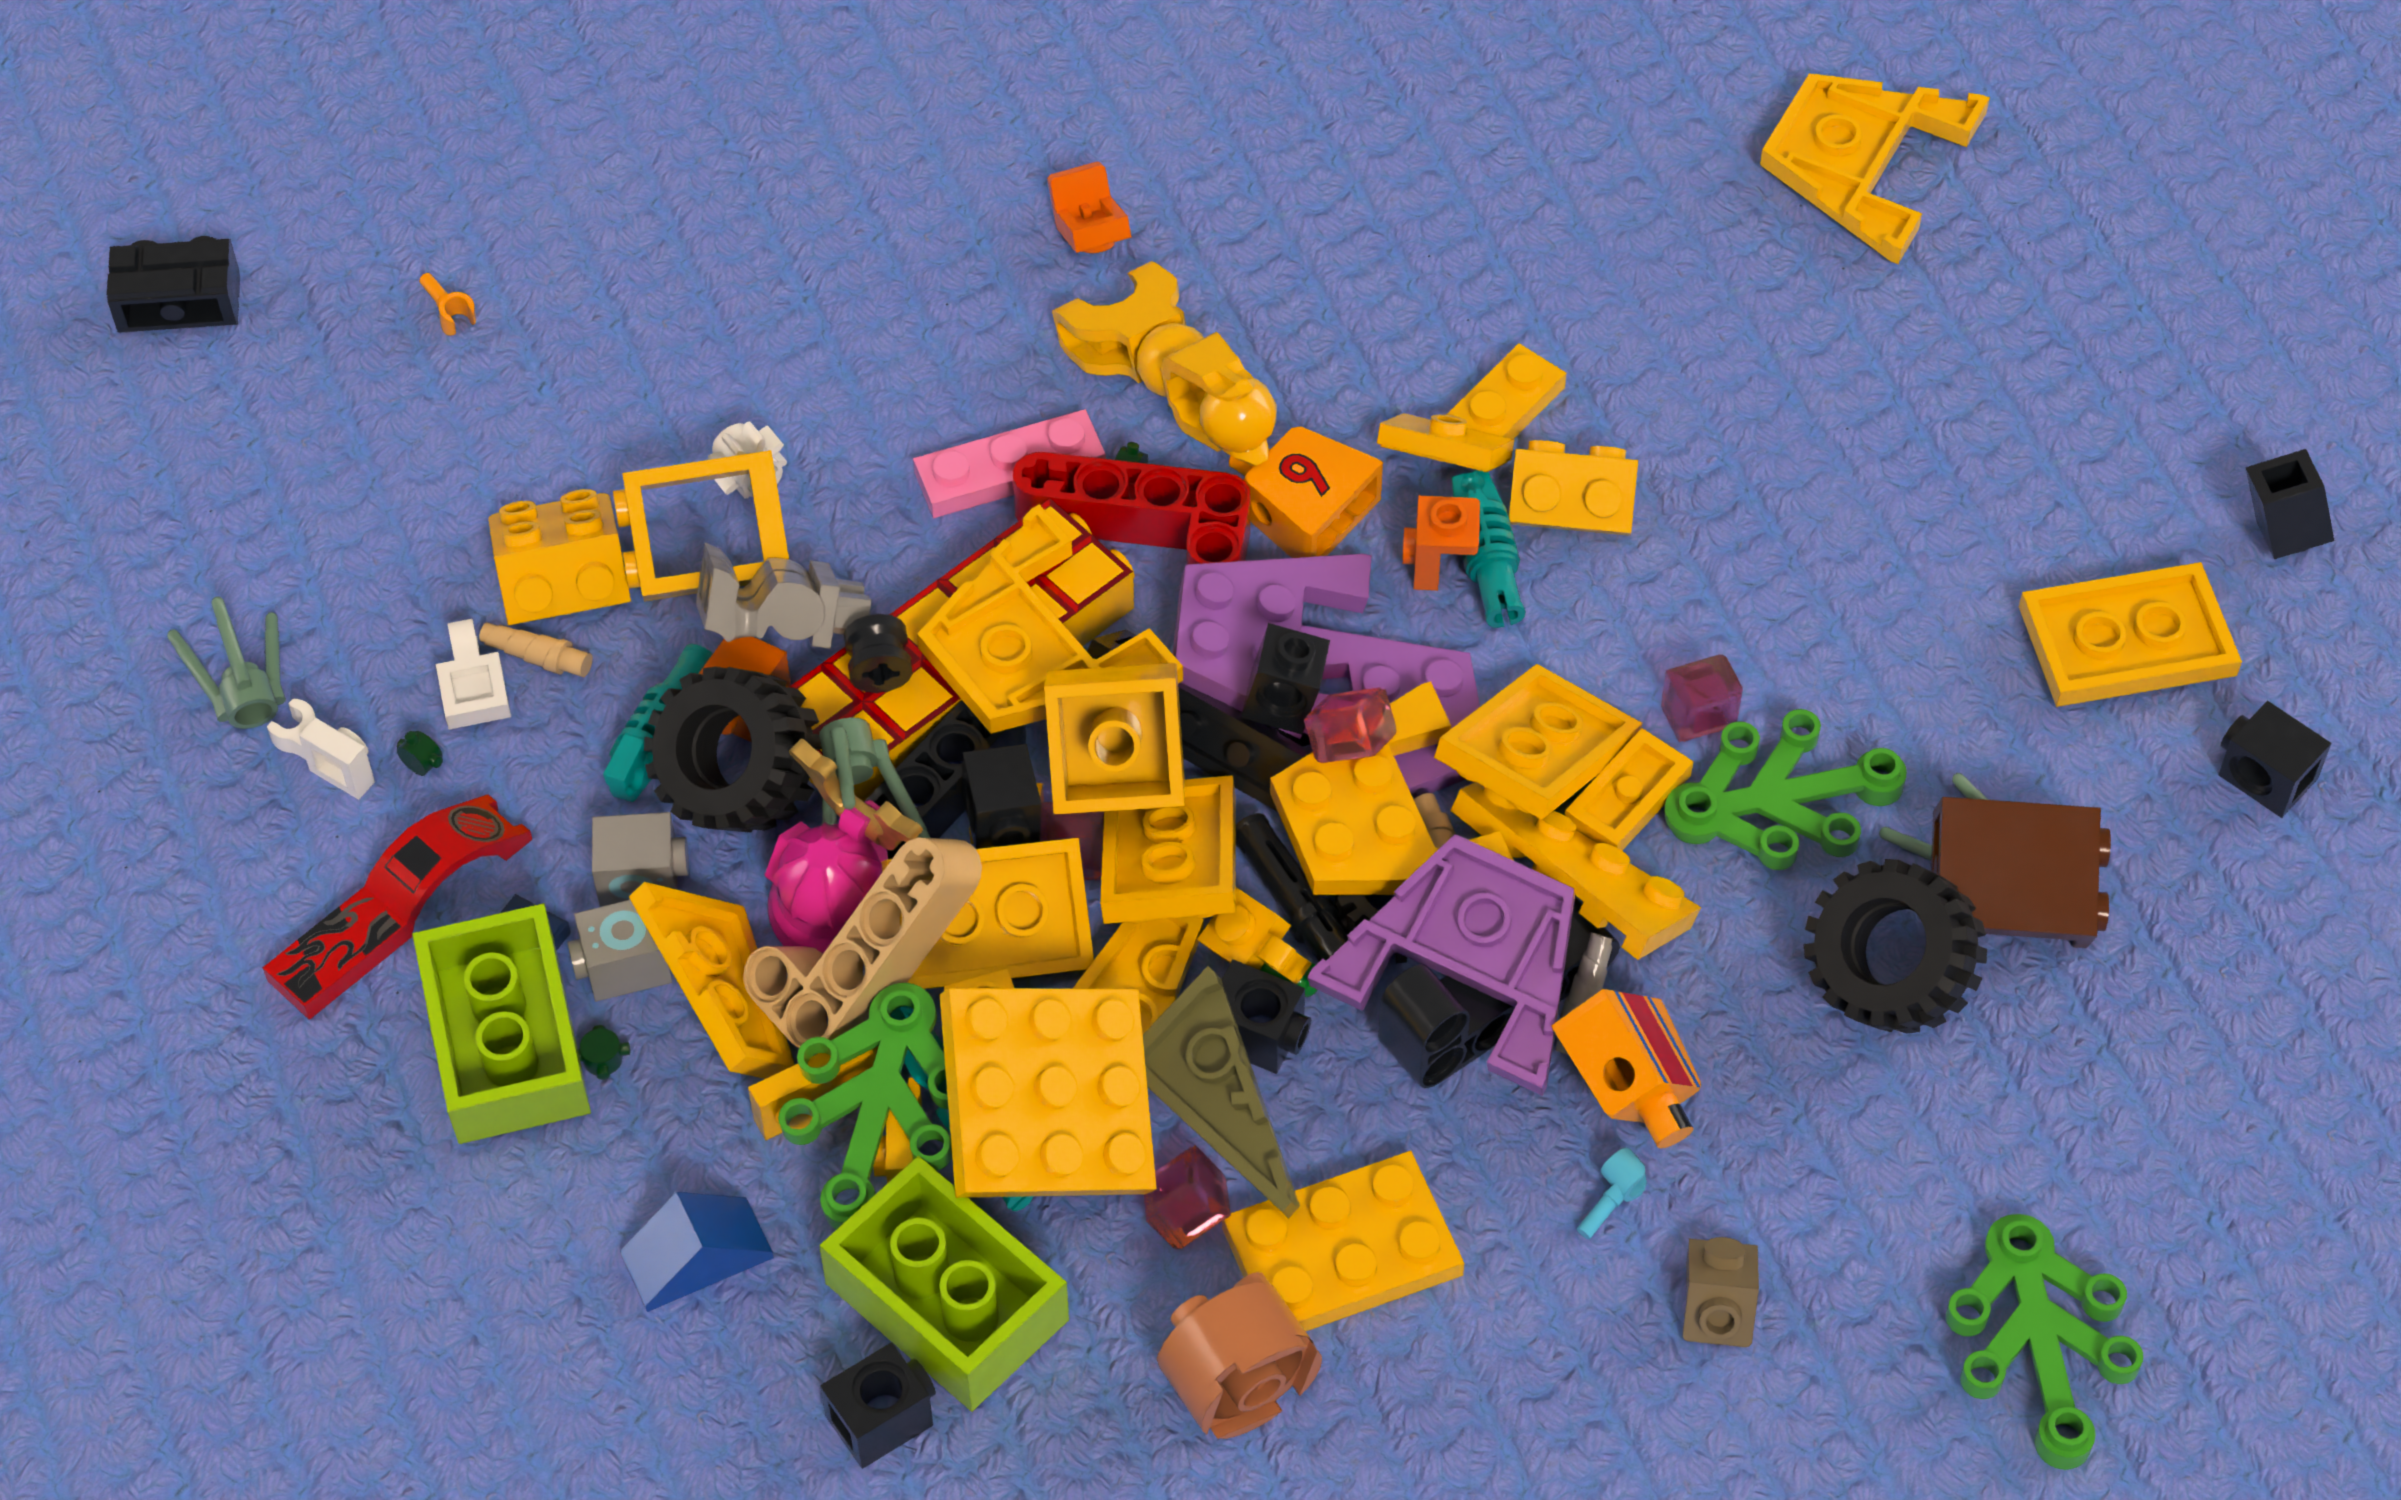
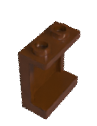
(2025, 865)

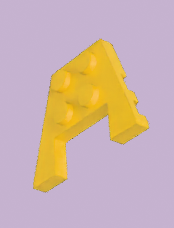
(1843, 137)
(1002, 639)
(1357, 817)

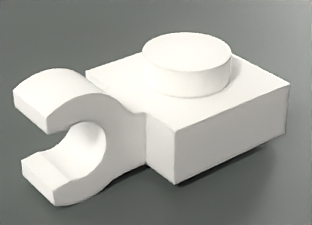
(472, 683)
(330, 753)

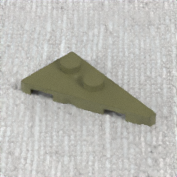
(1207, 1080)

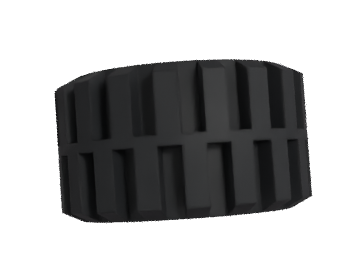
(688, 742)
(1843, 938)

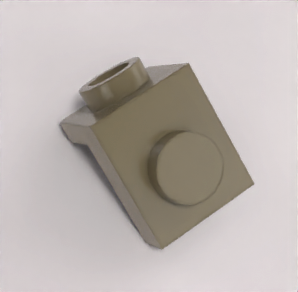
(1721, 1292)

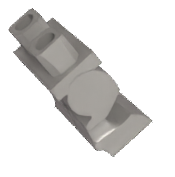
(779, 595)

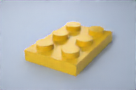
(2129, 634)
(1537, 741)
(1172, 857)
(1020, 918)
(1349, 1242)

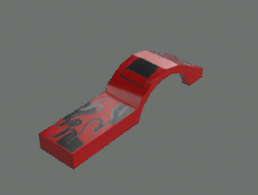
(386, 908)

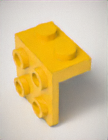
(558, 556)

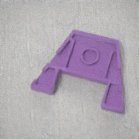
(1230, 603)
(1399, 669)
(1481, 925)

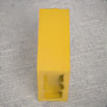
(631, 512)

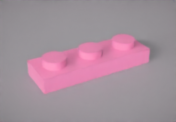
(984, 468)

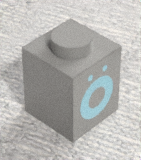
(634, 852)
(616, 952)

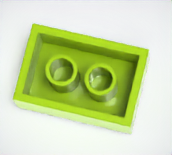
(501, 1023)
(945, 1283)

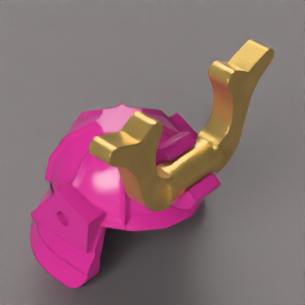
(831, 867)

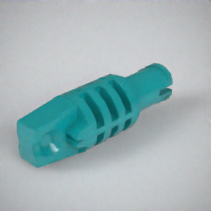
(1497, 553)
(627, 770)

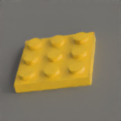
(1047, 1092)

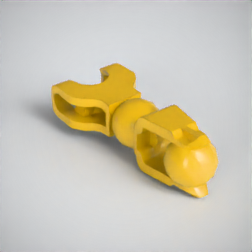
(1196, 373)

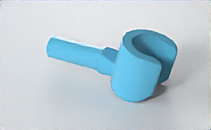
(1627, 1182)

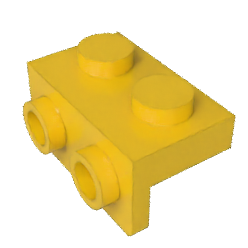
(1573, 489)

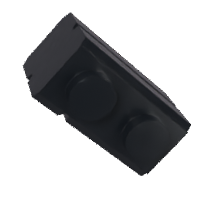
(173, 285)

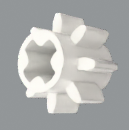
(741, 440)

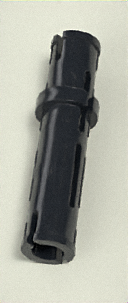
(1310, 916)

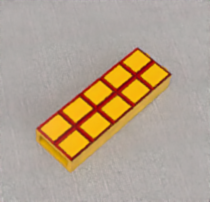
(1083, 592)

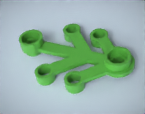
(1780, 797)
(874, 1091)
(2043, 1327)

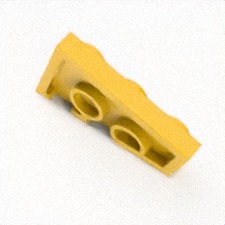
(707, 953)

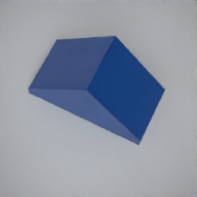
(693, 1245)

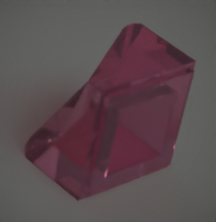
(1701, 697)
(1350, 725)
(1085, 826)
(1187, 1199)

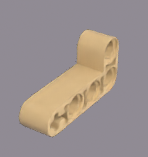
(925, 884)

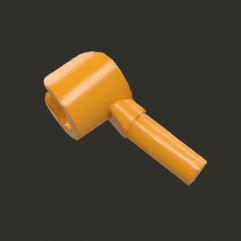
(448, 304)

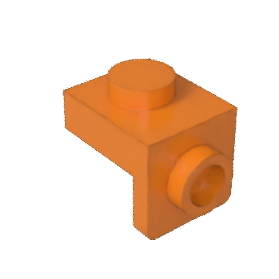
(1085, 209)
(1442, 527)

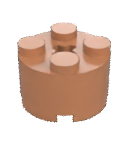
(1237, 1356)

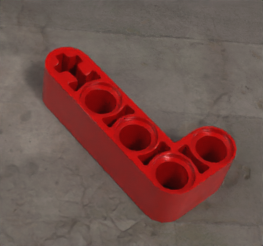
(1142, 502)

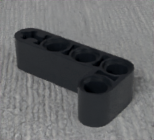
(931, 777)
(1445, 1024)

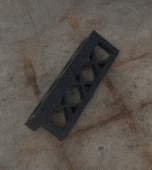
(1222, 740)

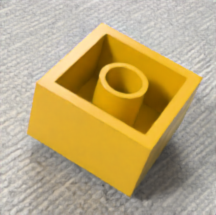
(1114, 738)

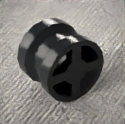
(877, 653)

